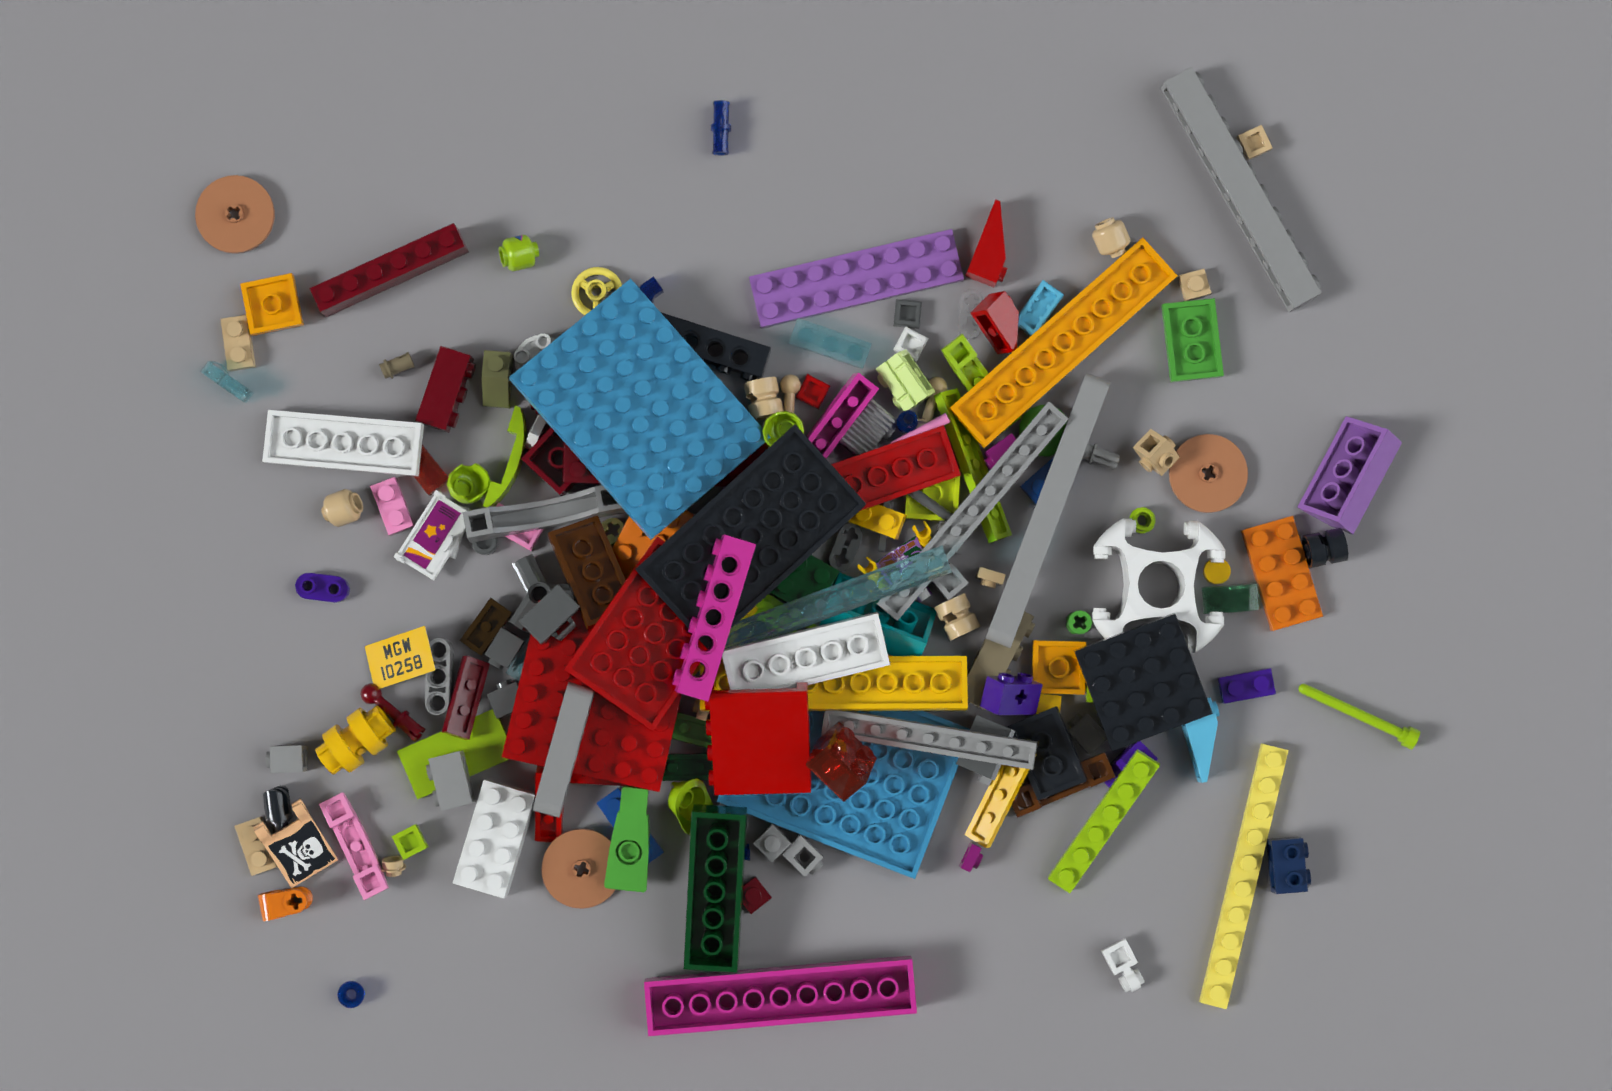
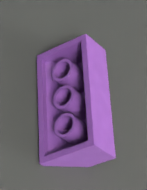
(1350, 474)

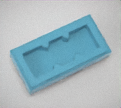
(1039, 308)

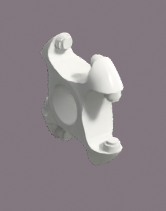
(1183, 565)

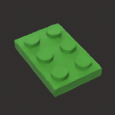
(1192, 340)

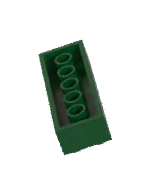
(715, 888)

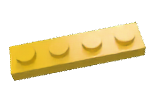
(996, 805)

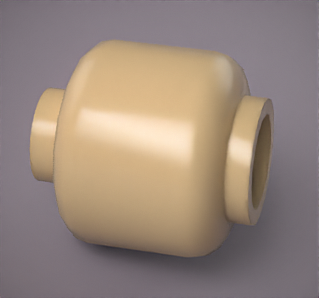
(1111, 237)
(342, 507)

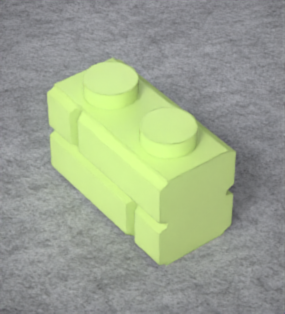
(904, 381)

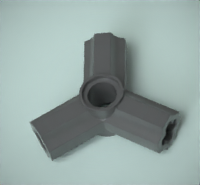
(531, 579)

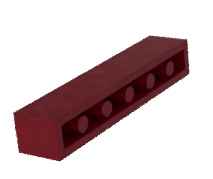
(389, 270)

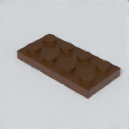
(588, 566)

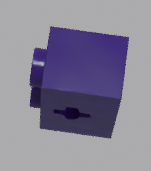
(1011, 694)

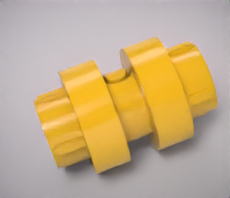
(345, 746)

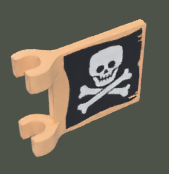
(297, 848)

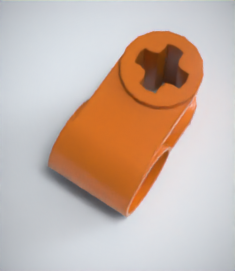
(281, 902)

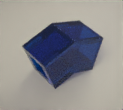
(651, 289)

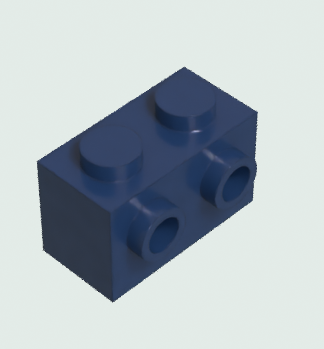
(1288, 865)

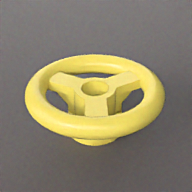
(580, 281)

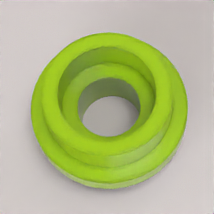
(1150, 519)

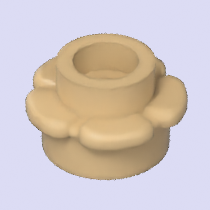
(393, 866)

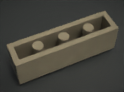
(995, 659)

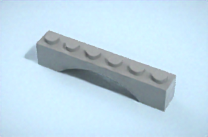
(521, 518)

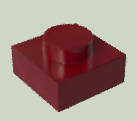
(754, 895)

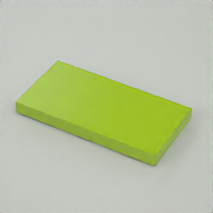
(480, 752)

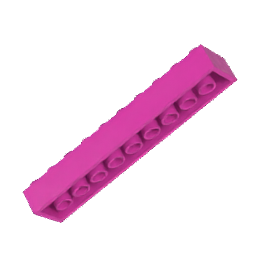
(780, 995)

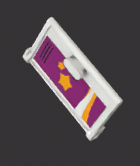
(433, 536)

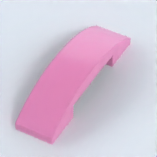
(355, 845)

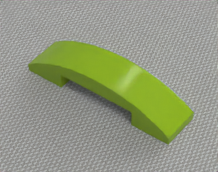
(965, 363)
(517, 427)

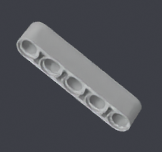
(563, 749)

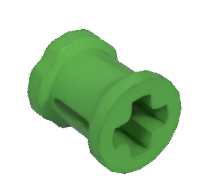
(1087, 623)

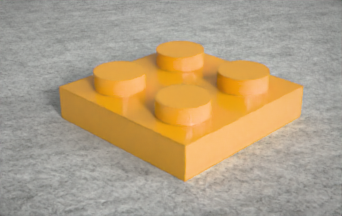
(271, 304)
(1057, 667)

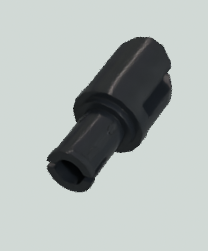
(277, 807)

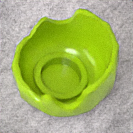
(778, 424)
(468, 483)

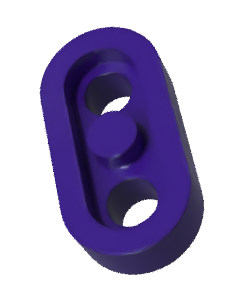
(321, 587)

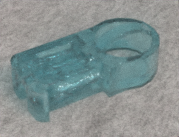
(226, 381)

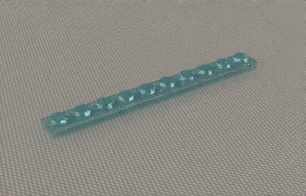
(841, 598)

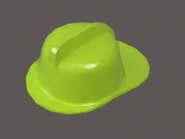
(683, 797)

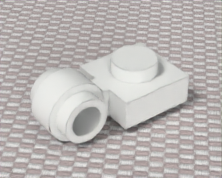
(1120, 959)

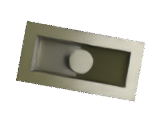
(495, 378)

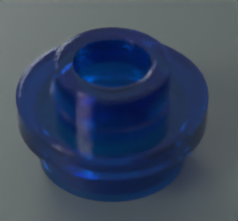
(343, 997)

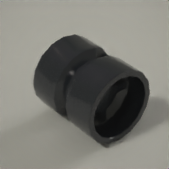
(1327, 547)

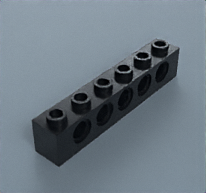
(757, 353)

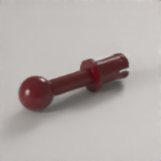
(373, 695)

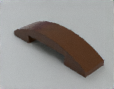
(1096, 769)

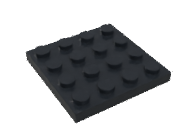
(1143, 681)

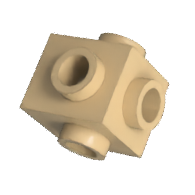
(1156, 452)

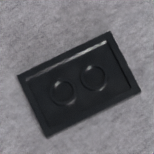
(1056, 759)

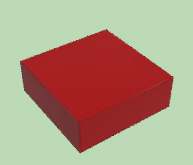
(813, 391)

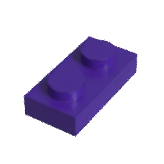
(1246, 686)

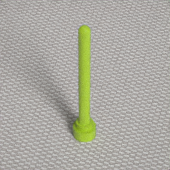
(1407, 736)

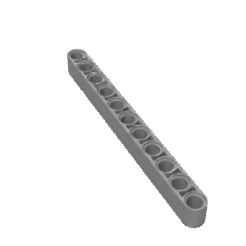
(1048, 510)

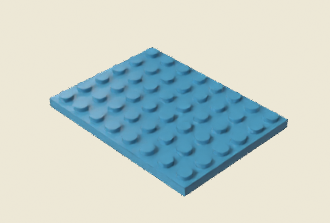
(639, 408)
(882, 821)

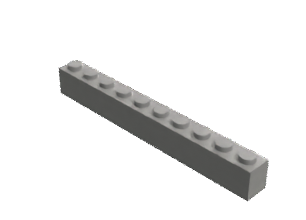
(1241, 189)

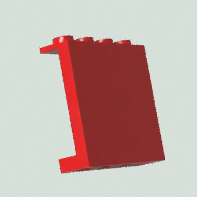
(759, 740)

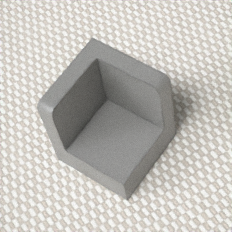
(950, 583)

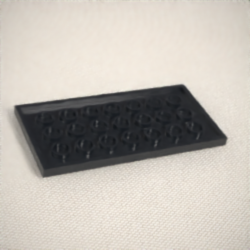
(781, 502)

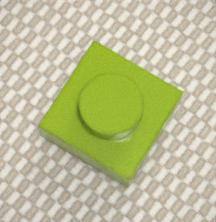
(410, 841)

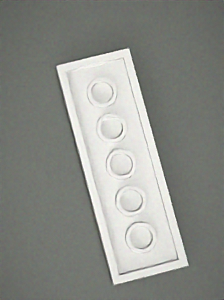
(343, 443)
(808, 655)

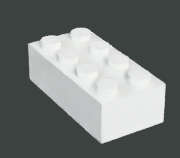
(495, 838)

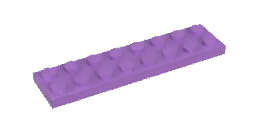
(856, 278)

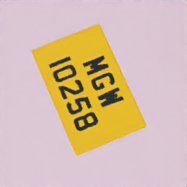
(400, 657)

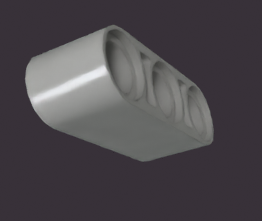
(444, 689)

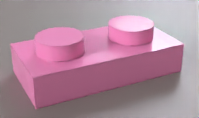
(392, 506)

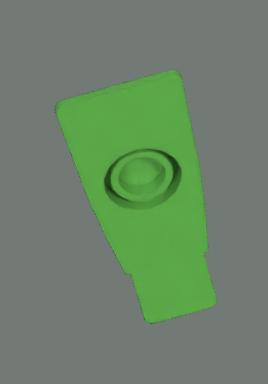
(630, 843)

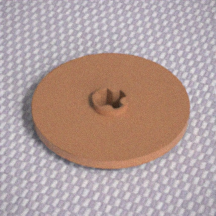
(255, 214)
(1226, 464)
(561, 875)

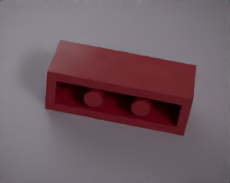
(446, 389)

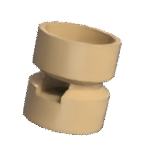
(763, 397)
(957, 616)

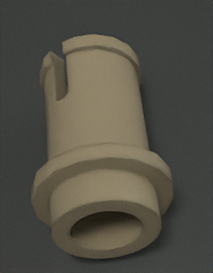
(396, 365)

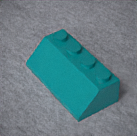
(901, 637)

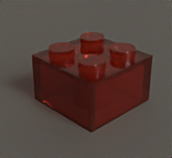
(841, 761)

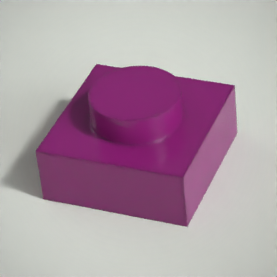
(971, 858)

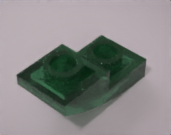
(1230, 598)

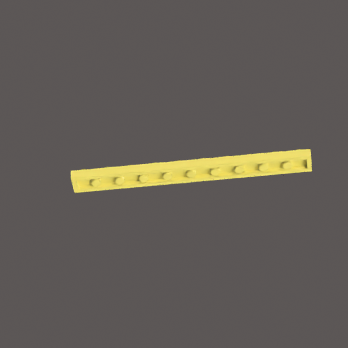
(1243, 876)

